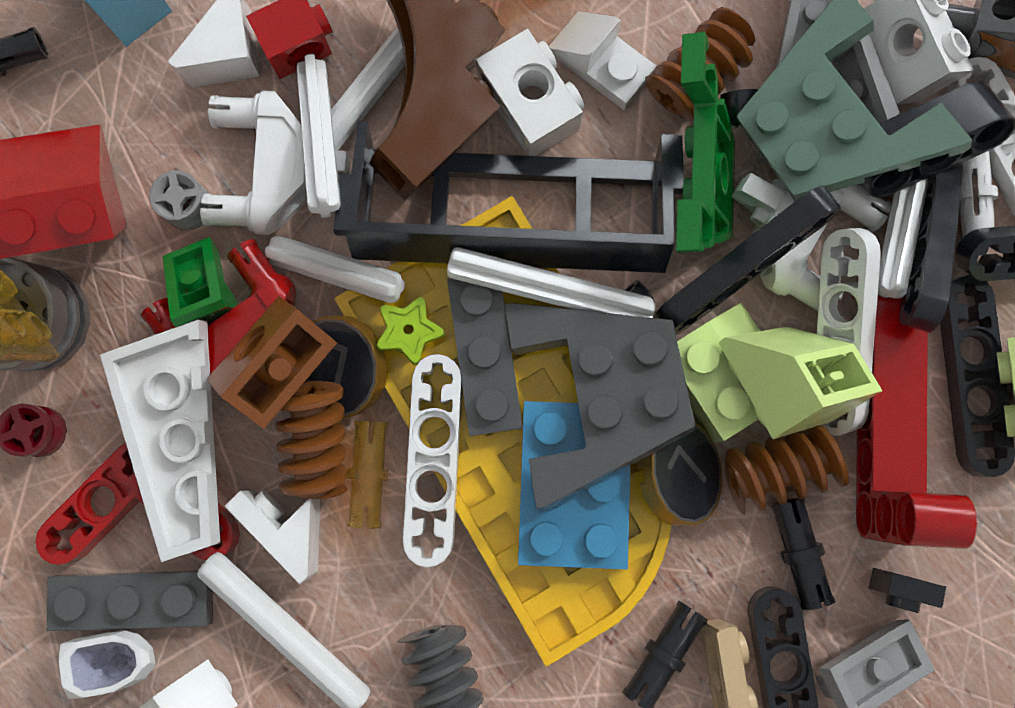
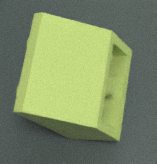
(798, 377)

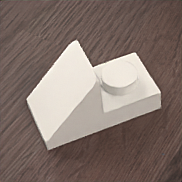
(598, 56)
(289, 542)

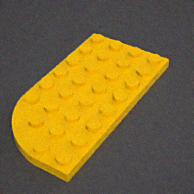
(554, 604)

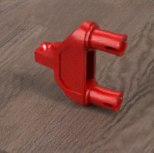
(233, 325)

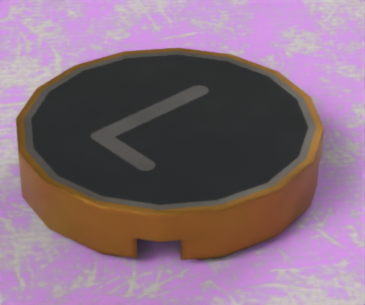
(352, 363)
(683, 479)

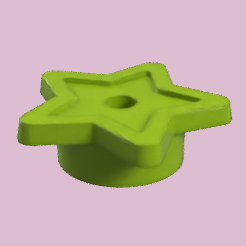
(409, 344)

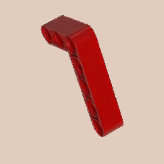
(893, 448)

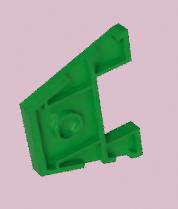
(707, 206)

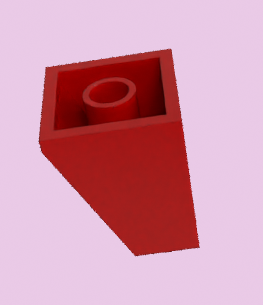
(57, 191)

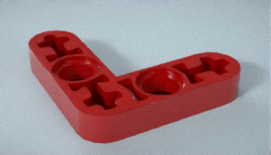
(117, 476)

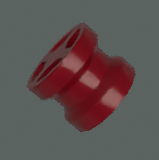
(20, 424)

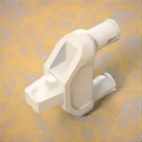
(278, 164)
(790, 272)

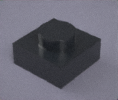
(906, 591)

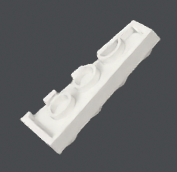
(169, 433)

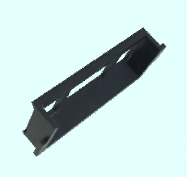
(530, 247)

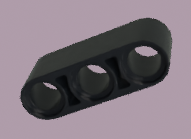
(976, 111)

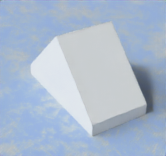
(218, 47)

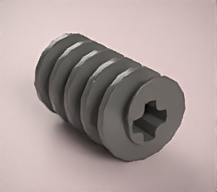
(442, 668)

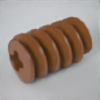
(729, 45)
(314, 442)
(784, 465)

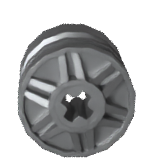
(56, 302)

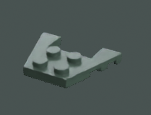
(817, 127)

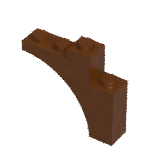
(440, 97)

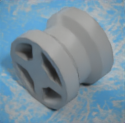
(169, 195)

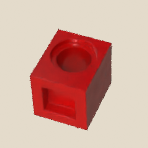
(289, 32)

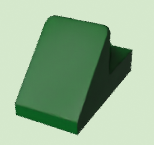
(196, 284)

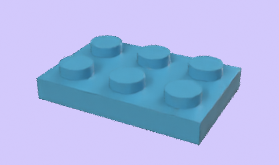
(585, 527)

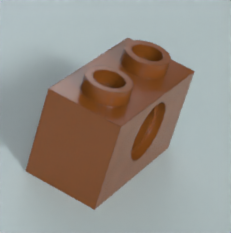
(271, 362)

